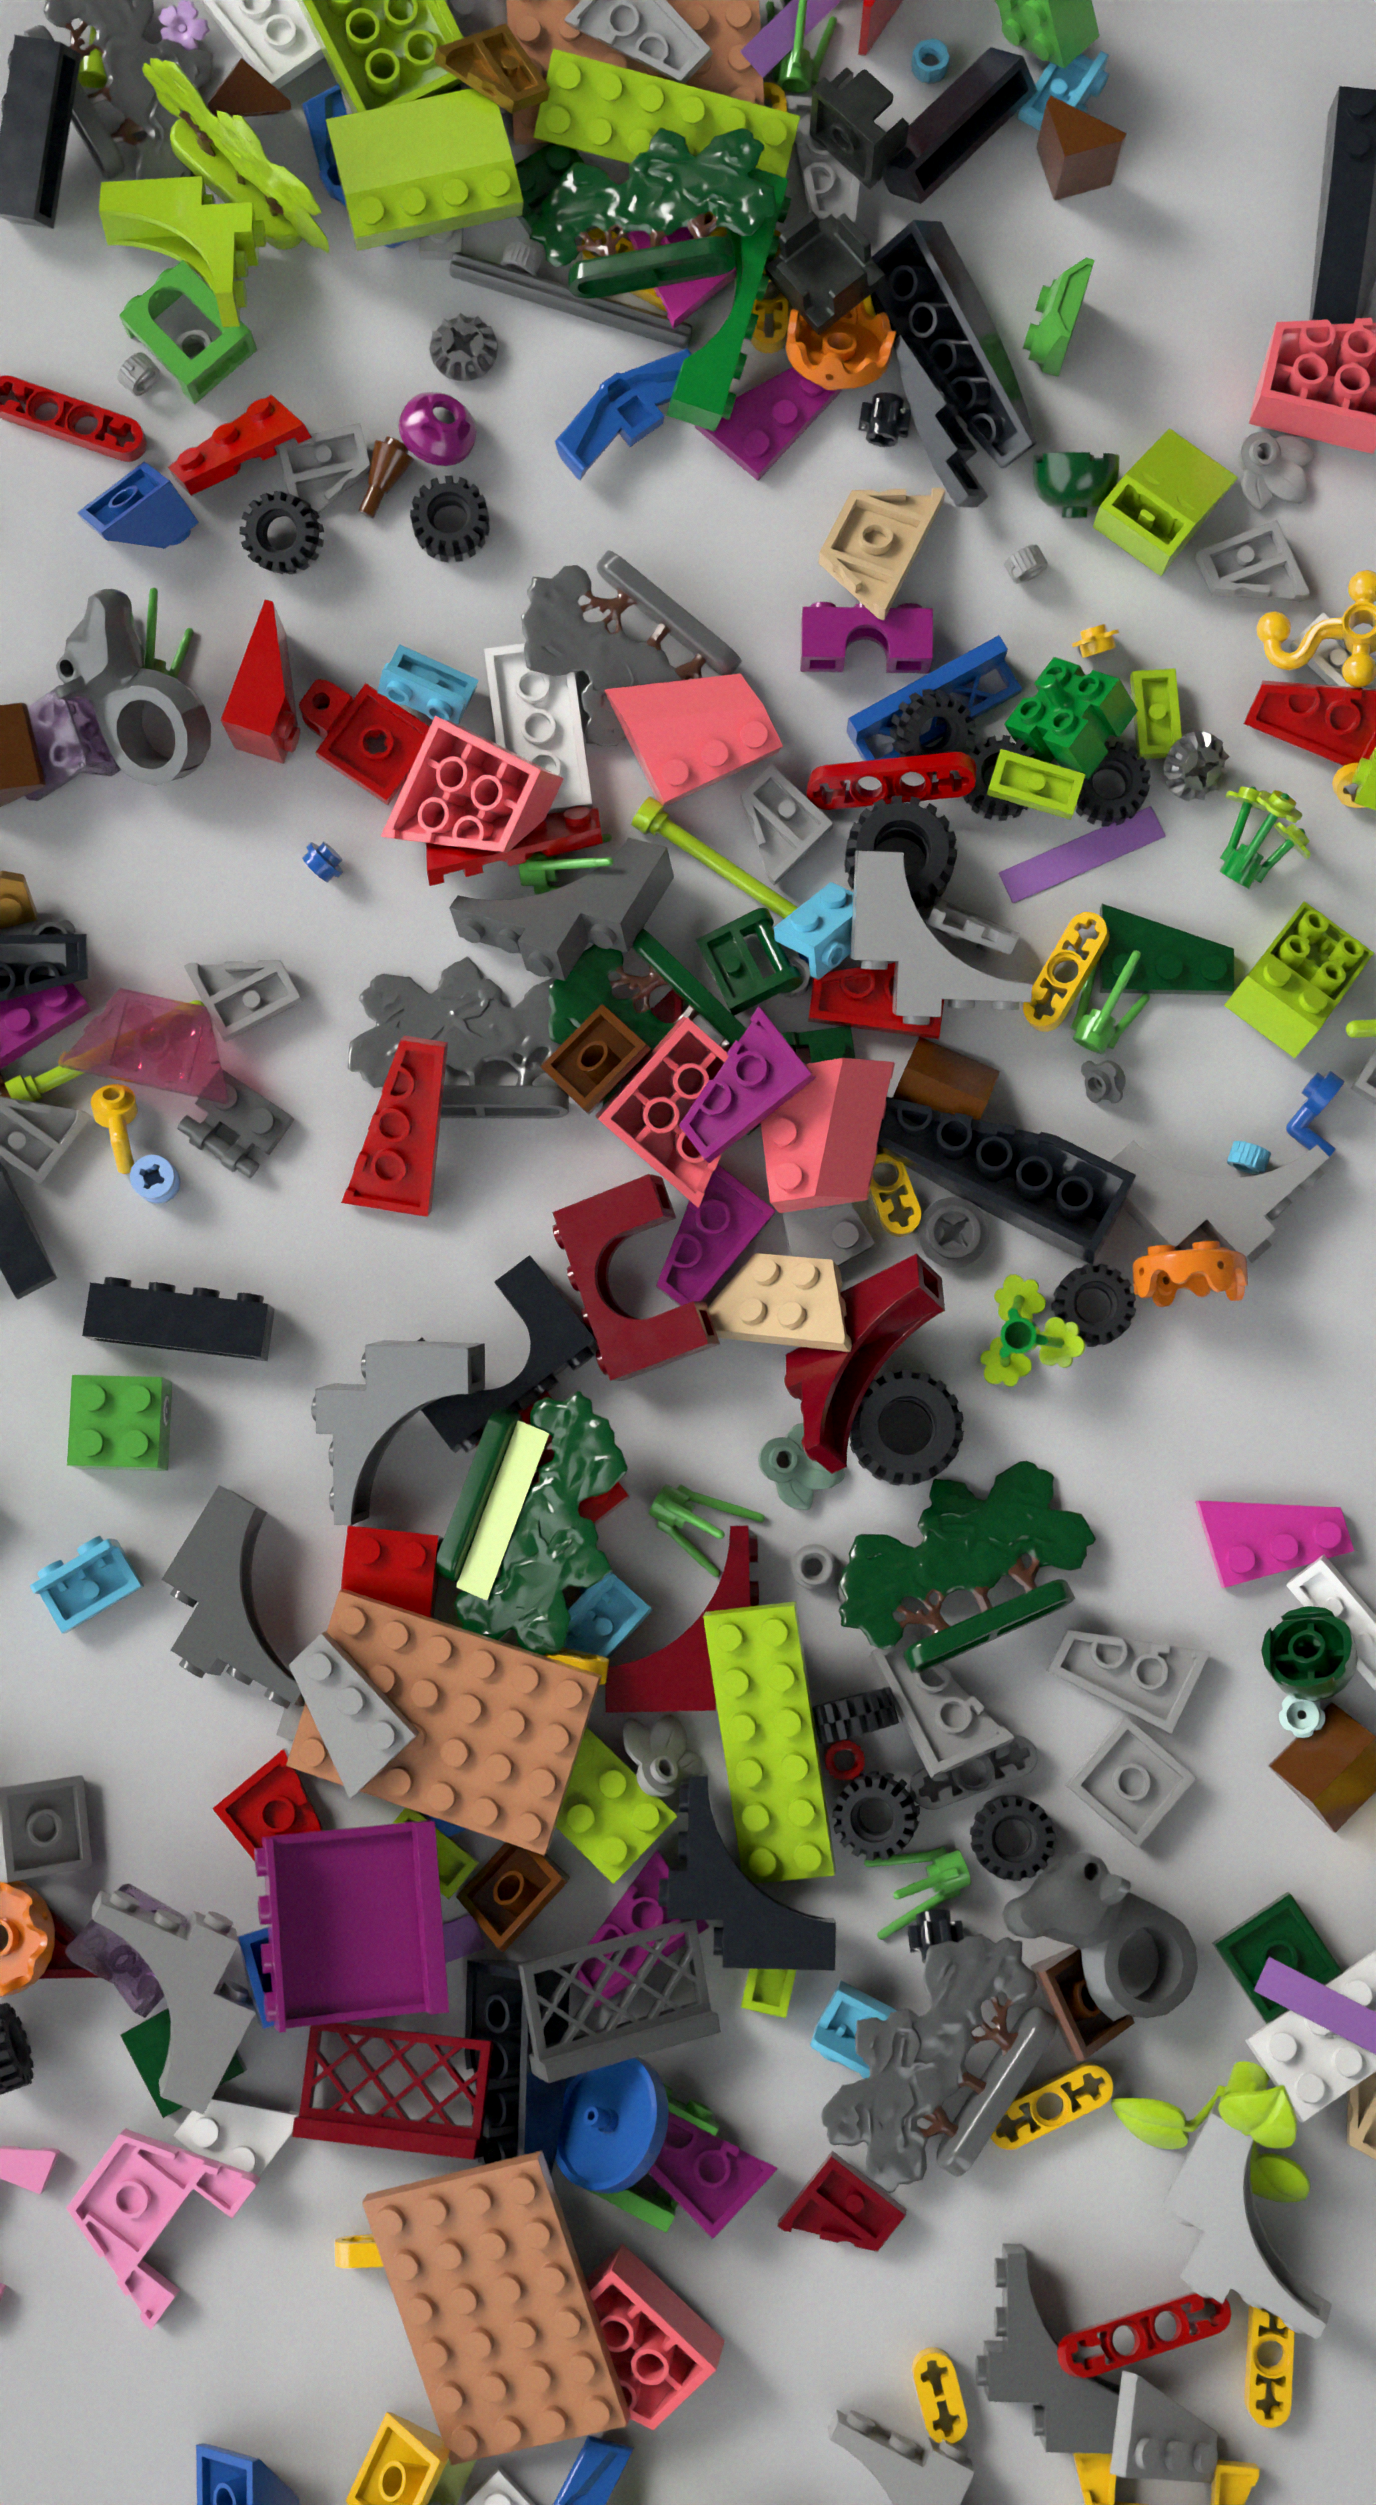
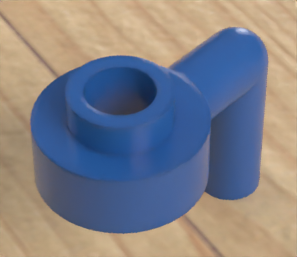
(1319, 1093)

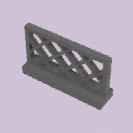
(628, 2039)

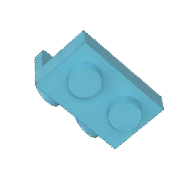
(1071, 85)
(426, 685)
(820, 929)
(86, 1583)
(604, 1617)
(838, 2025)

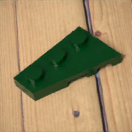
(1168, 960)

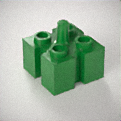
(1072, 716)

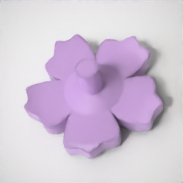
(182, 25)

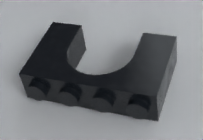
(556, 1342)

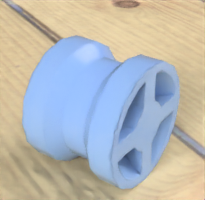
(162, 1184)

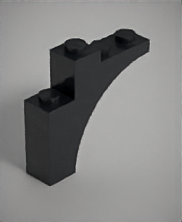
(756, 1927)

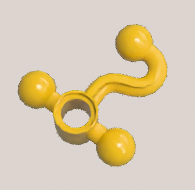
(1360, 667)

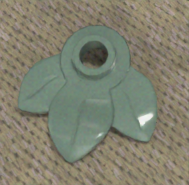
(801, 1475)

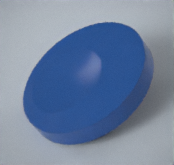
(612, 2125)

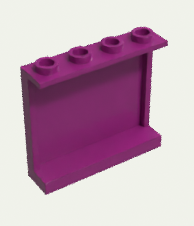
(352, 1924)

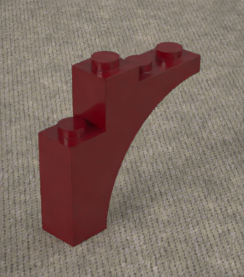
(833, 1382)
(681, 1672)

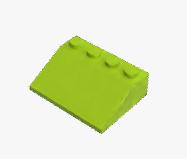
(383, 48)
(424, 167)

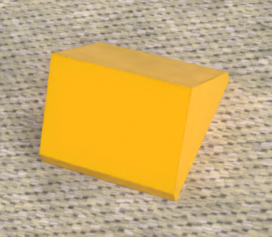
(399, 2465)

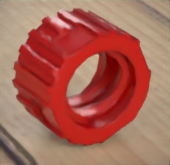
(854, 1770)

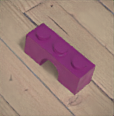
(830, 630)

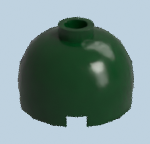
(1075, 480)
(1310, 1653)

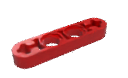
(69, 413)
(889, 774)
(1146, 2339)

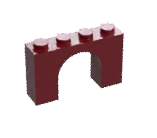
(590, 1236)

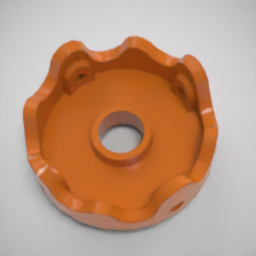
(860, 353)
(1193, 1269)
(30, 1937)

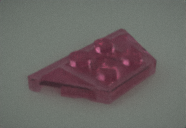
(152, 1045)

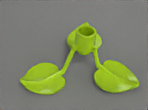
(1245, 2107)

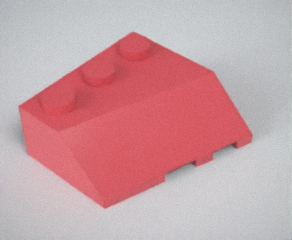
(1320, 383)
(694, 731)
(470, 793)
(657, 1098)
(827, 1135)
(652, 2337)

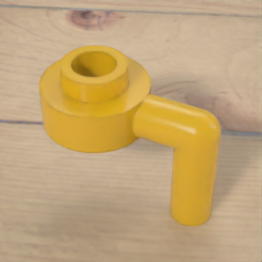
(115, 1108)

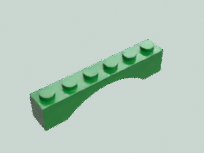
(706, 376)

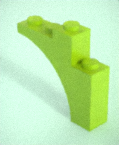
(187, 225)

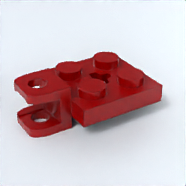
(348, 725)

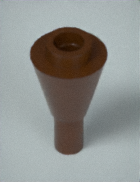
(388, 464)

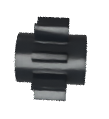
(884, 419)
(932, 1929)

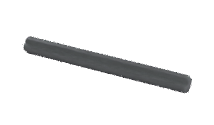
(560, 298)

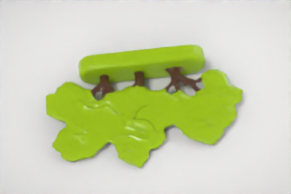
(234, 161)

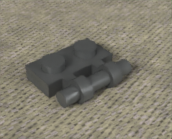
(248, 1115)

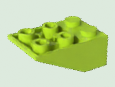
(1163, 501)
(1299, 979)

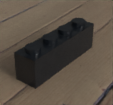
(959, 123)
(35, 129)
(179, 1320)

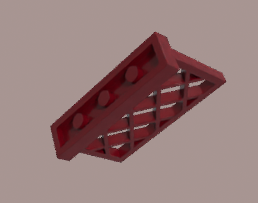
(388, 2131)

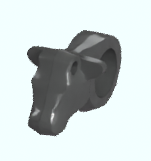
(107, 668)
(1096, 1913)

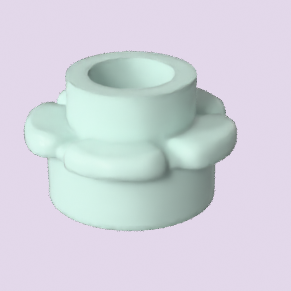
(1301, 1727)

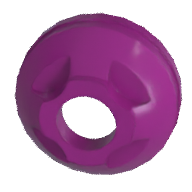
(432, 439)

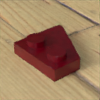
(843, 2207)

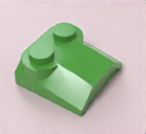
(1059, 311)

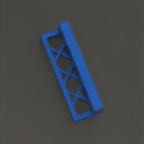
(948, 678)

